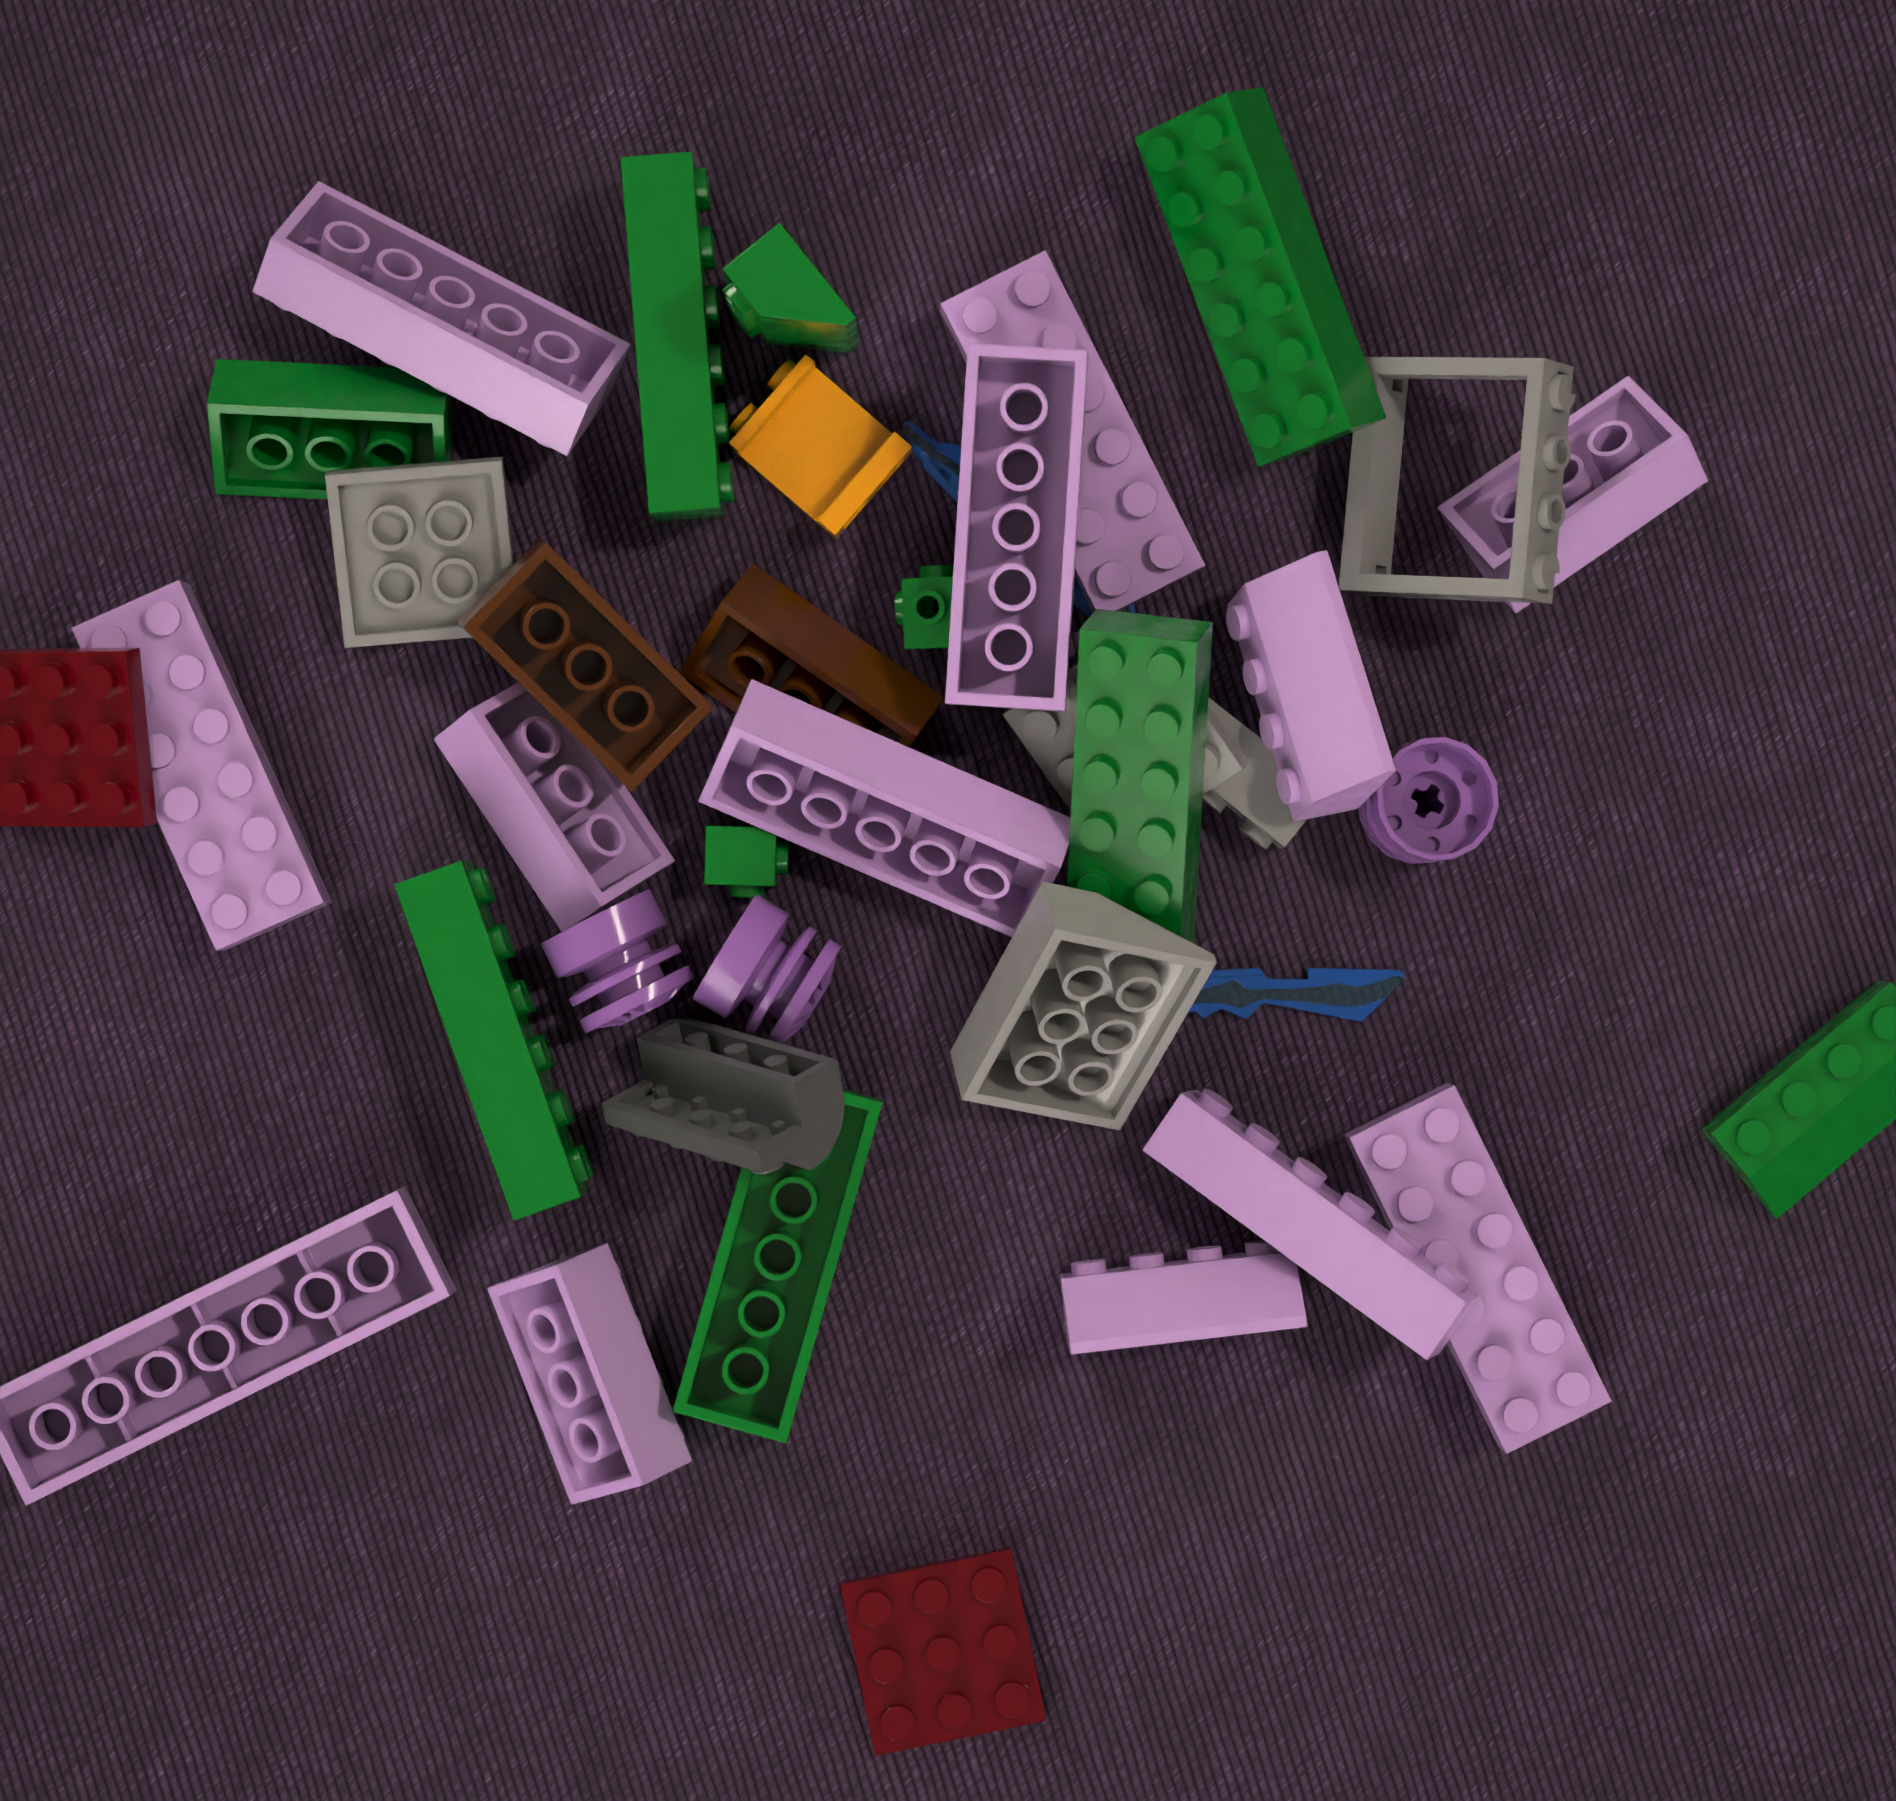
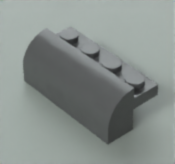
(732, 1097)

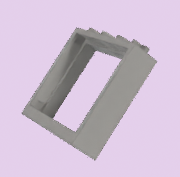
(1539, 499)

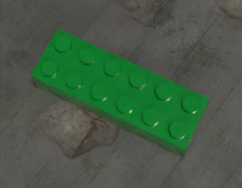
(1260, 276)
(673, 336)
(1140, 763)
(493, 1037)
(774, 1284)

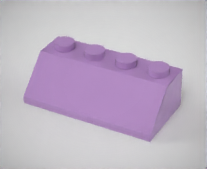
(1620, 475)
(1310, 688)
(553, 806)
(1180, 1298)
(590, 1375)

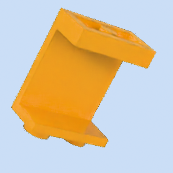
(817, 445)

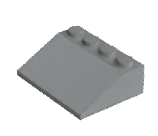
(1078, 1010)

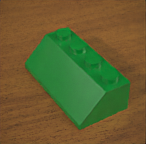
(786, 298)
(290, 423)
(1814, 1104)

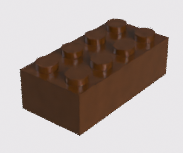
(585, 664)

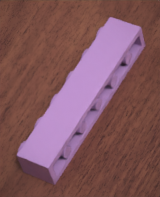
(1311, 1222)

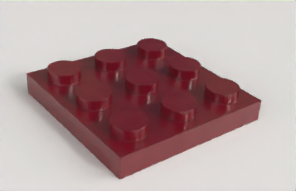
(74, 739)
(943, 1651)

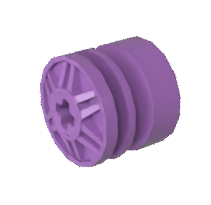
(1459, 791)
(618, 961)
(767, 972)

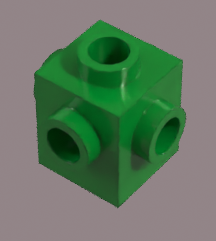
(925, 608)

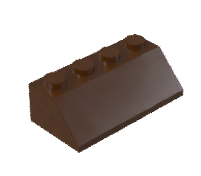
(796, 648)

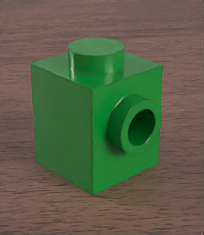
(744, 859)

